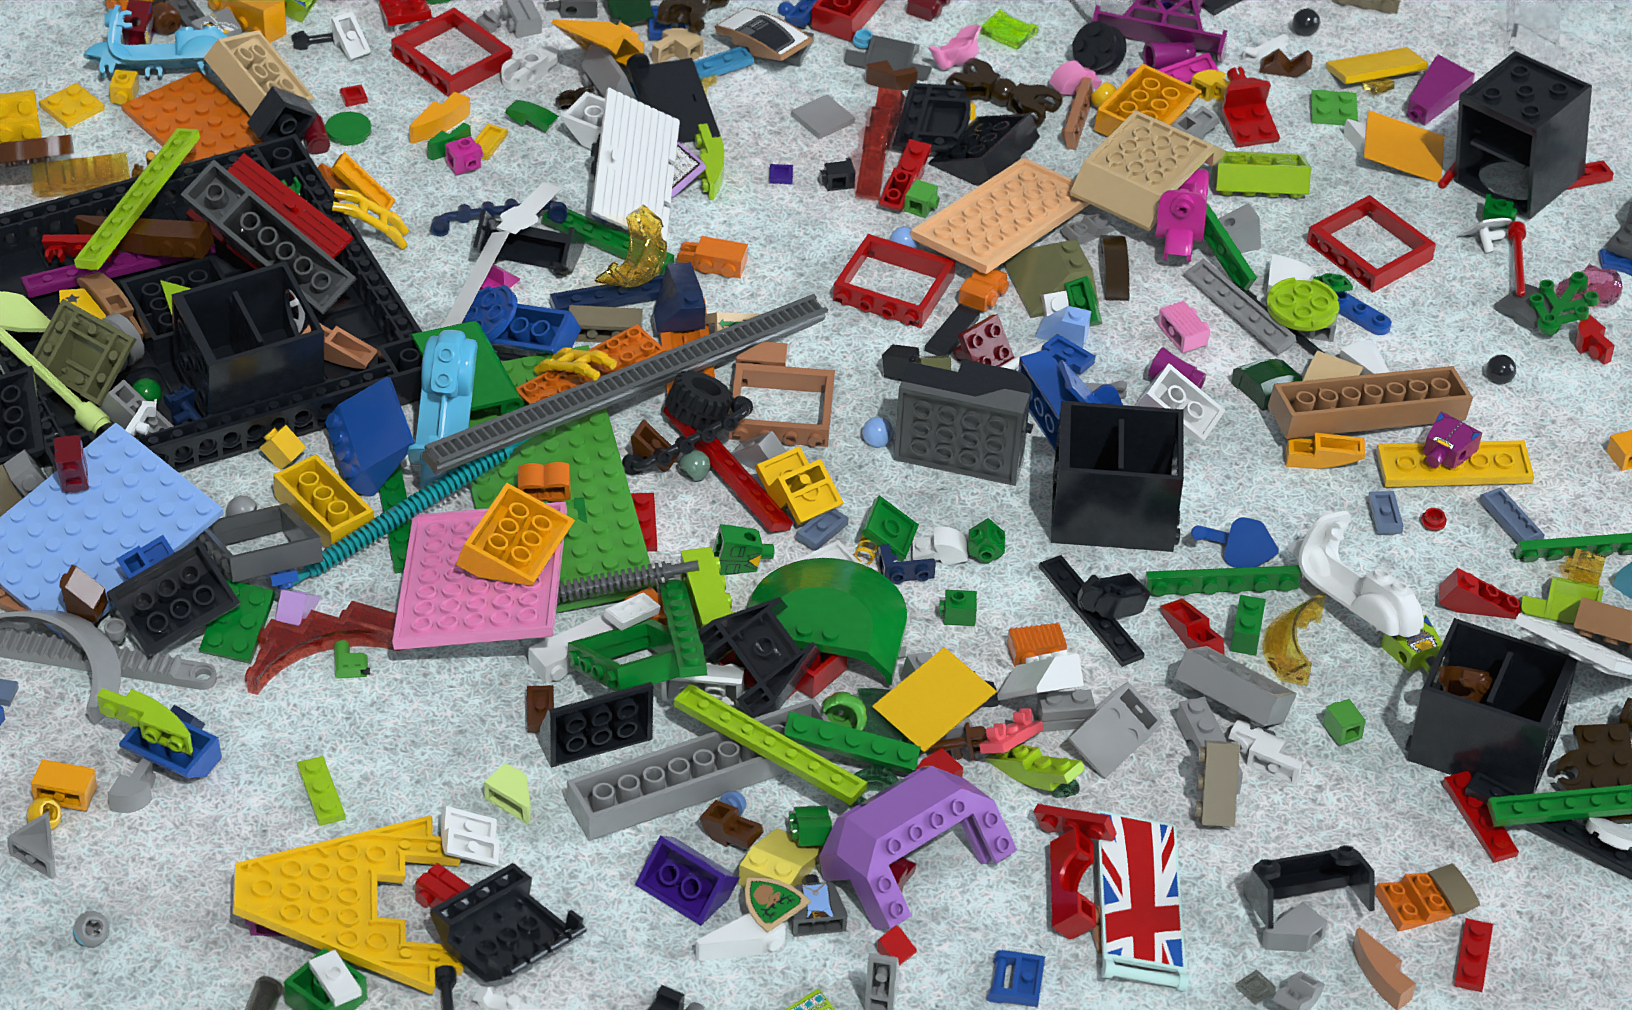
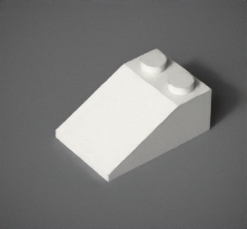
(1175, 391)

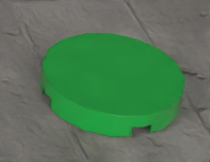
(348, 128)

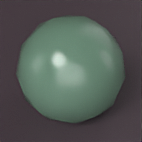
(695, 465)

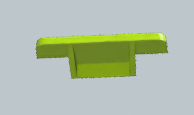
(1562, 600)

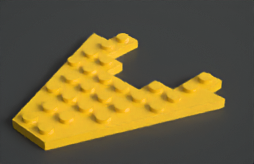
(330, 898)

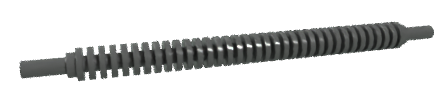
(666, 571)

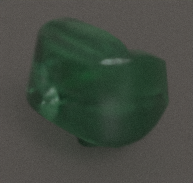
(1066, 790)

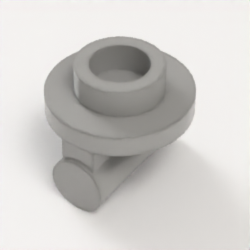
(489, 21)

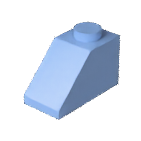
(1069, 323)

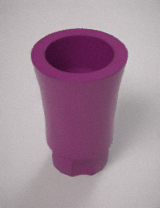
(1166, 53)
(1164, 357)

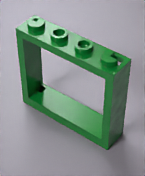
(592, 656)

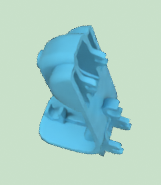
(186, 52)
(445, 394)

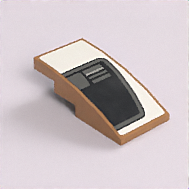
(763, 34)

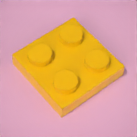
(71, 105)

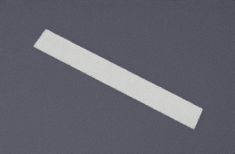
(476, 278)

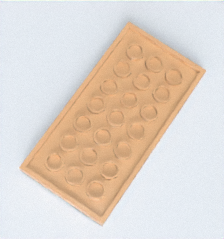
(1001, 216)

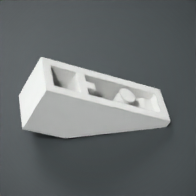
(739, 939)

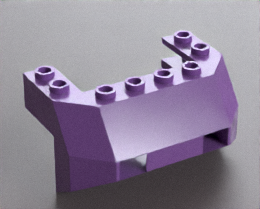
(899, 822)

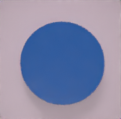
(493, 310)

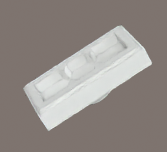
(632, 611)
(335, 978)

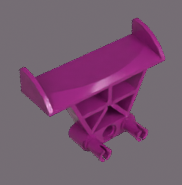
(1164, 25)

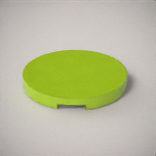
(1303, 304)

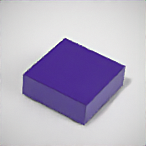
(781, 174)

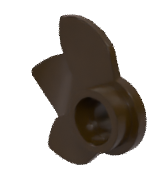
(569, 97)

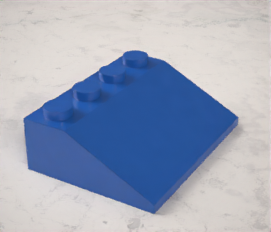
(369, 436)

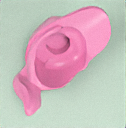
(958, 49)

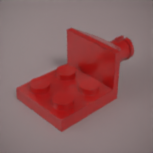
(404, 11)
(1246, 110)

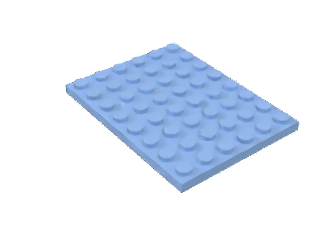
(127, 505)

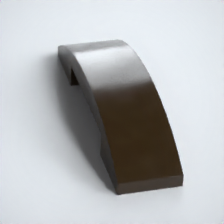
(1115, 267)

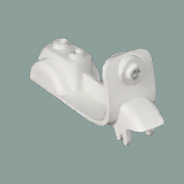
(1375, 598)

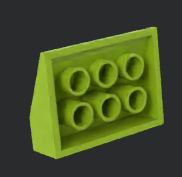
(1262, 173)

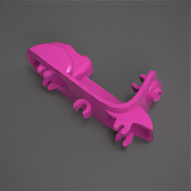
(1183, 215)

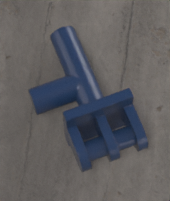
(182, 405)

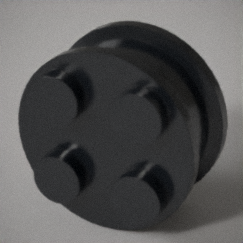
(1099, 47)

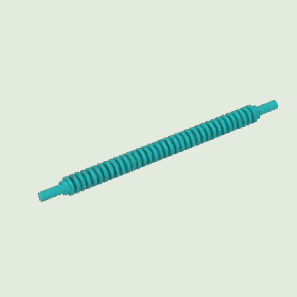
(404, 511)

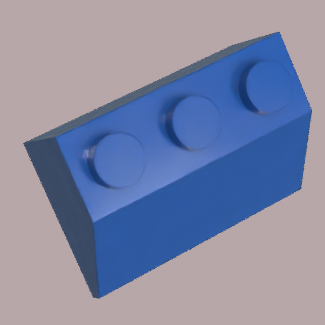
(539, 330)
(199, 764)

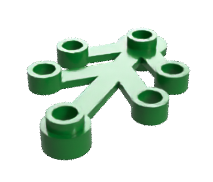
(1551, 322)

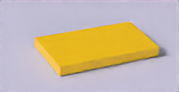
(1376, 65)

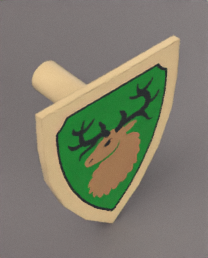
(772, 901)

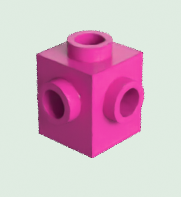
(463, 155)

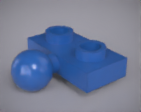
(797, 15)

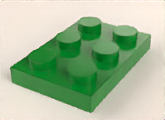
(237, 632)

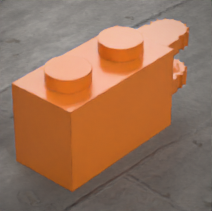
(715, 256)

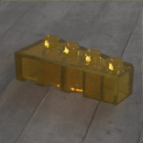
(78, 173)

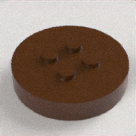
(35, 150)

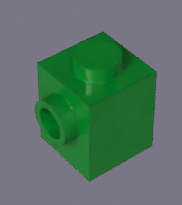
(959, 607)

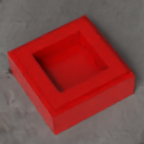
(353, 95)

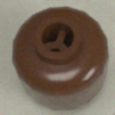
(165, 17)

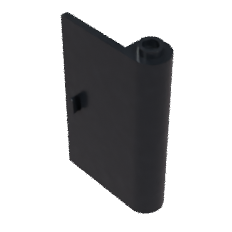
(671, 90)

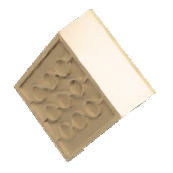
(1140, 165)

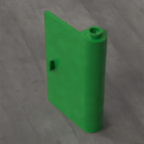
(491, 381)

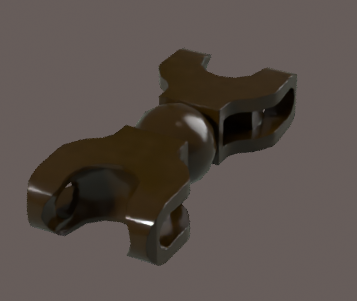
(687, 12)
(1020, 99)

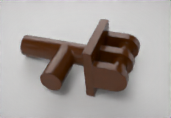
(973, 738)

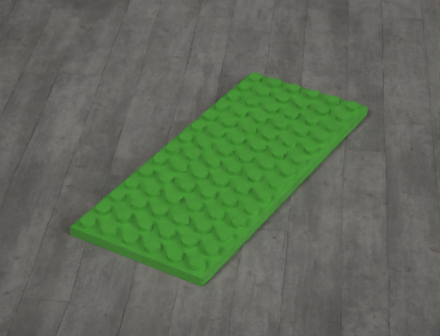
(612, 531)

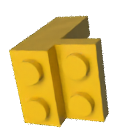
(19, 116)

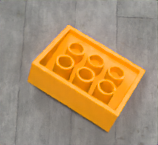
(1148, 93)
(514, 538)

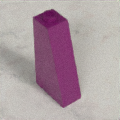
(1438, 90)

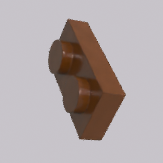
(539, 701)

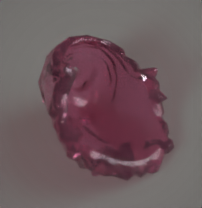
(1603, 281)

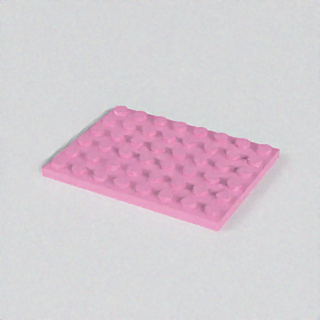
(452, 606)

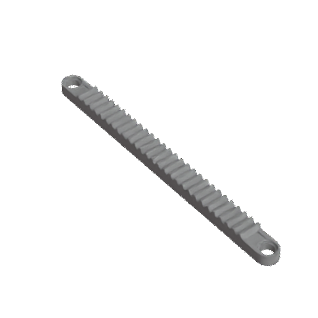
(133, 663)

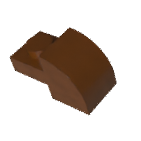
(726, 826)

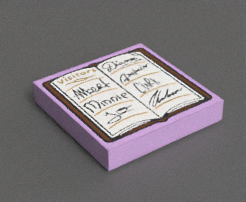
(686, 168)

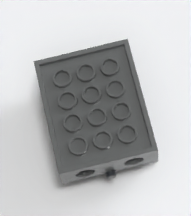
(964, 420)

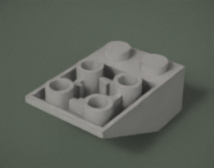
(1115, 729)

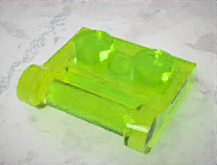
(1008, 29)

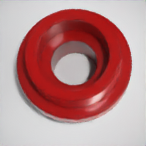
(1434, 519)

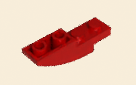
(903, 177)

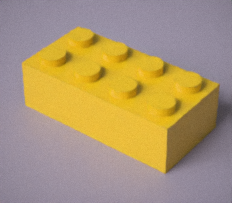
(321, 499)

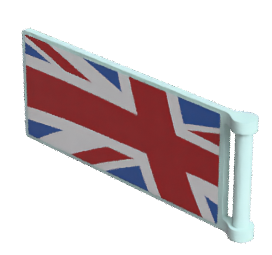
(1141, 902)

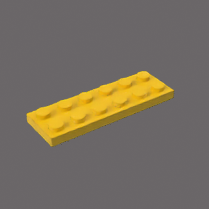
(1492, 464)

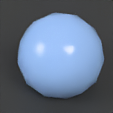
(902, 236)
(877, 432)

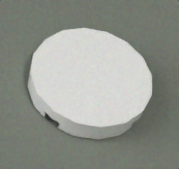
(1610, 832)

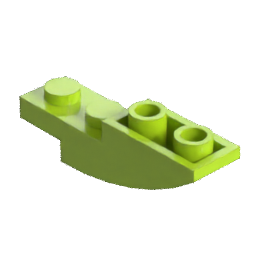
(712, 155)
(153, 718)
(1032, 768)

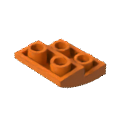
(1412, 901)

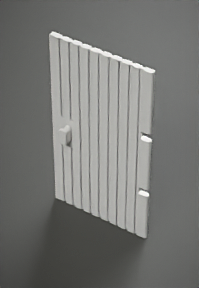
(634, 160)

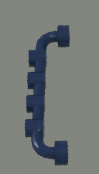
(440, 224)

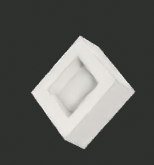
(1054, 302)

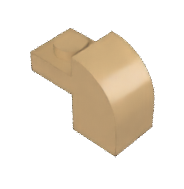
(677, 43)

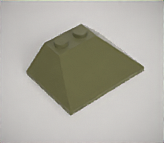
(1045, 271)
(83, 351)

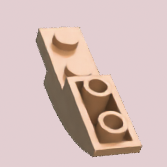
(108, 296)

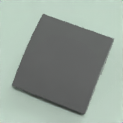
(1520, 307)

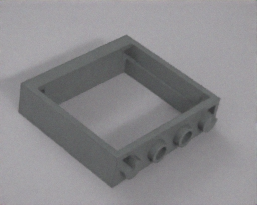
(302, 551)

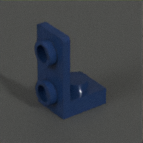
(905, 570)

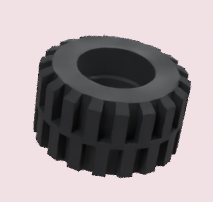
(698, 398)

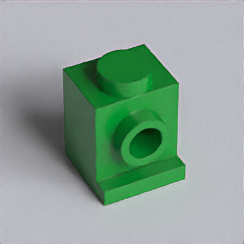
(1498, 209)

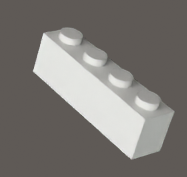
(550, 656)

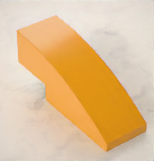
(439, 117)
(1324, 451)

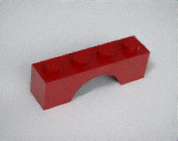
(1070, 858)

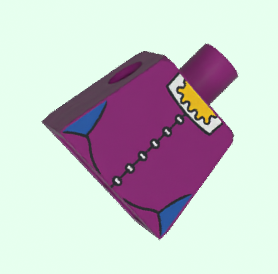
(1450, 442)

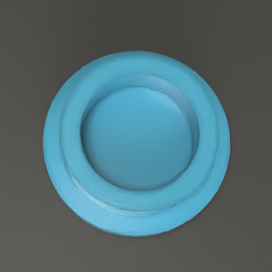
(862, 38)

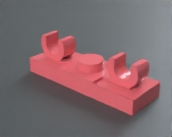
(1005, 737)

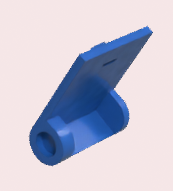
(1103, 394)

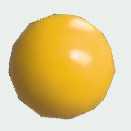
(1102, 93)
(41, 806)

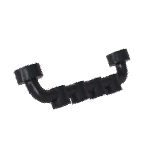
(740, 407)

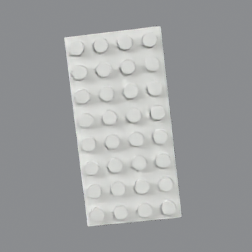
(1577, 645)

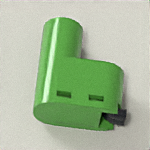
(349, 664)

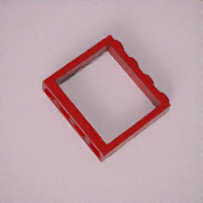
(404, 51)
(901, 256)
(1356, 266)

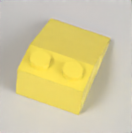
(779, 859)

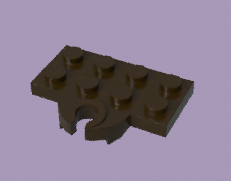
(1599, 761)

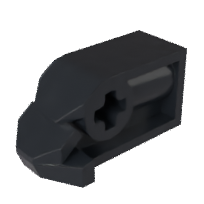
(1113, 596)

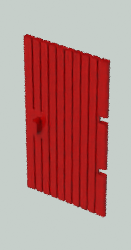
(289, 205)

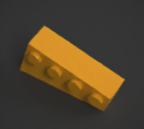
(255, 15)

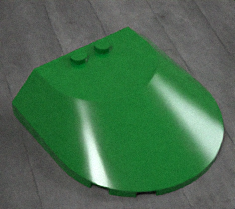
(840, 609)

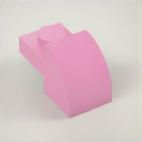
(1069, 76)

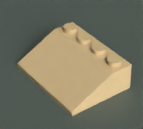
(251, 68)

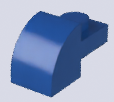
(144, 557)

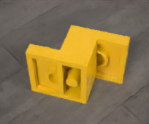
(799, 485)

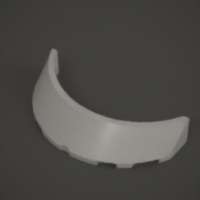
(98, 647)

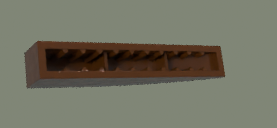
(158, 236)

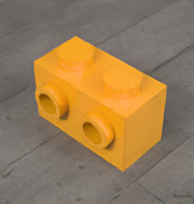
(65, 783)

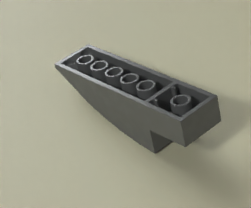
(265, 235)

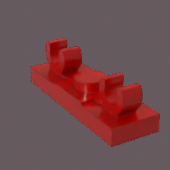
(68, 246)

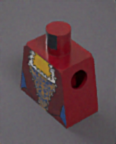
(144, 32)

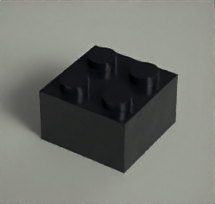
(281, 115)

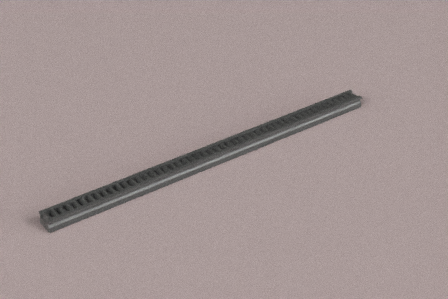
(620, 385)

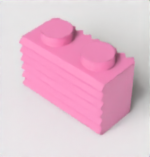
(1183, 326)

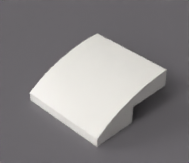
(469, 836)

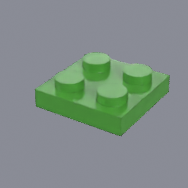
(1333, 107)

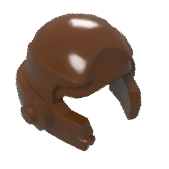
(1466, 682)

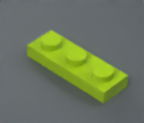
(321, 791)

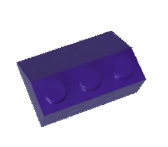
(686, 879)

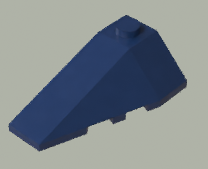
(679, 301)

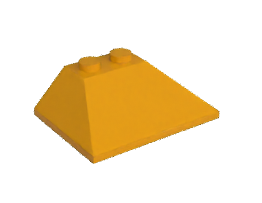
(616, 39)

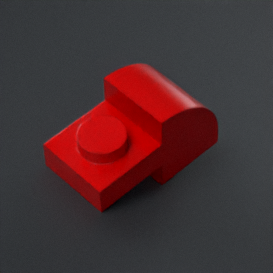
(1591, 338)

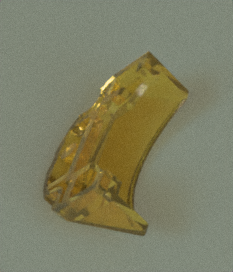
(645, 251)
(1281, 642)

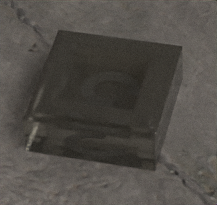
(1255, 987)

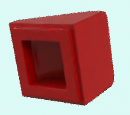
(896, 944)

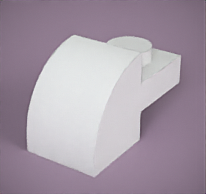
(945, 545)

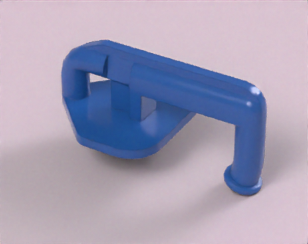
(1246, 543)

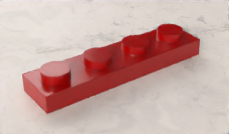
(1477, 816)

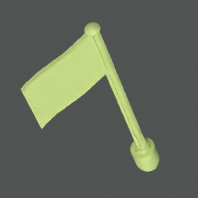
(22, 316)

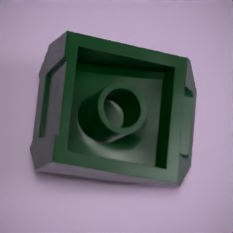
(1258, 378)

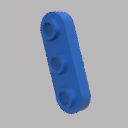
(1363, 314)

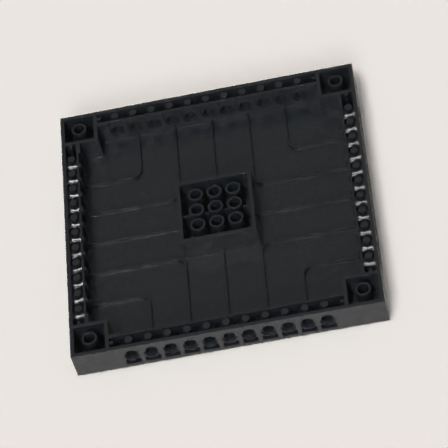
(365, 310)

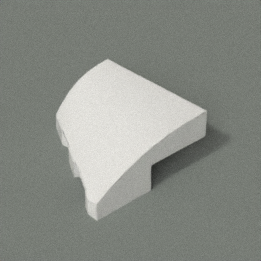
(1285, 267)
(1366, 355)

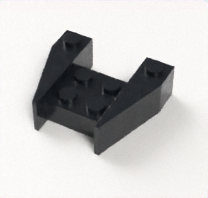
(765, 651)

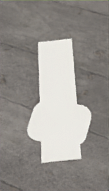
(525, 214)

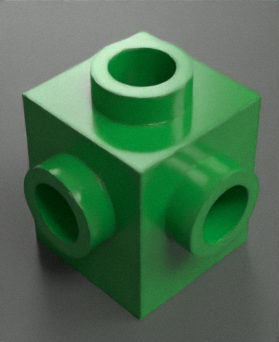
(986, 541)

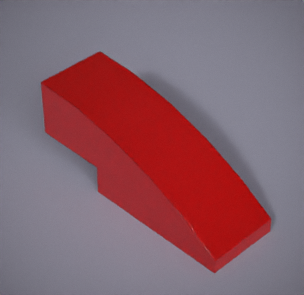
(1191, 626)

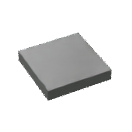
(823, 116)

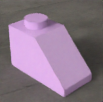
(295, 606)

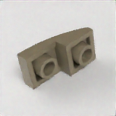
(1454, 889)

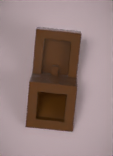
(1279, 64)
(882, 75)

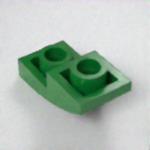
(525, 111)
(436, 144)
(1337, 282)

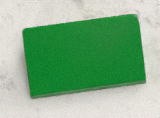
(1082, 295)

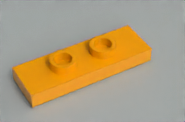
(361, 181)

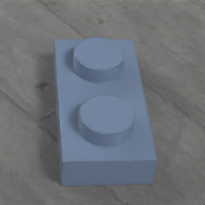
(1385, 512)
(821, 529)

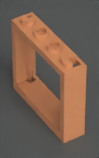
(785, 379)

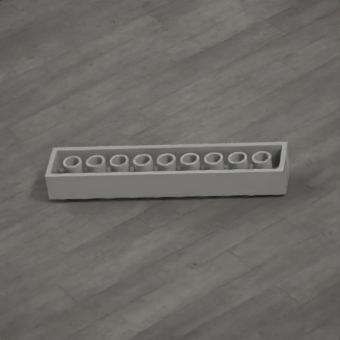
(676, 777)

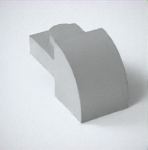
(1197, 123)
(133, 792)
(1300, 993)

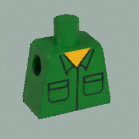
(740, 549)

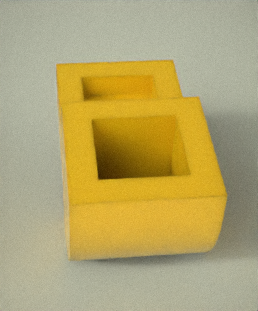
(1211, 83)

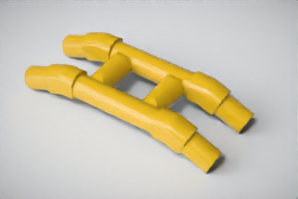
(393, 231)
(563, 362)

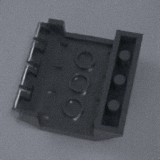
(500, 927)

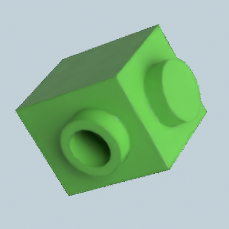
(921, 198)
(1344, 722)

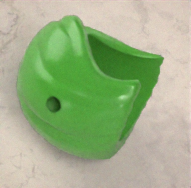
(853, 710)

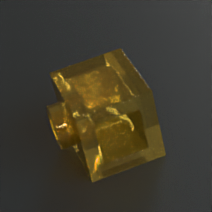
(1585, 567)

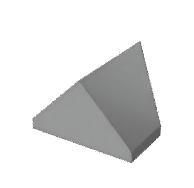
(34, 845)

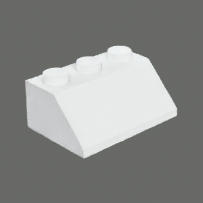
(1042, 675)
(721, 682)

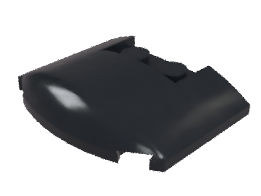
(933, 116)

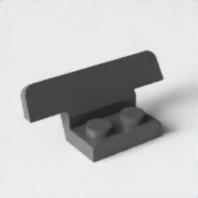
(896, 52)

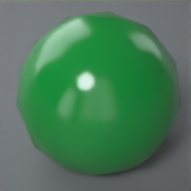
(148, 389)

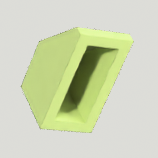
(509, 791)

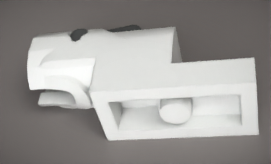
(1266, 752)

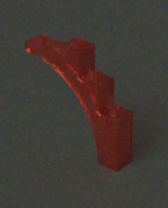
(878, 141)
(286, 644)

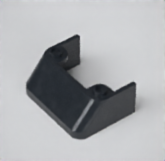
(533, 245)
(1308, 874)

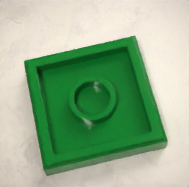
(889, 526)

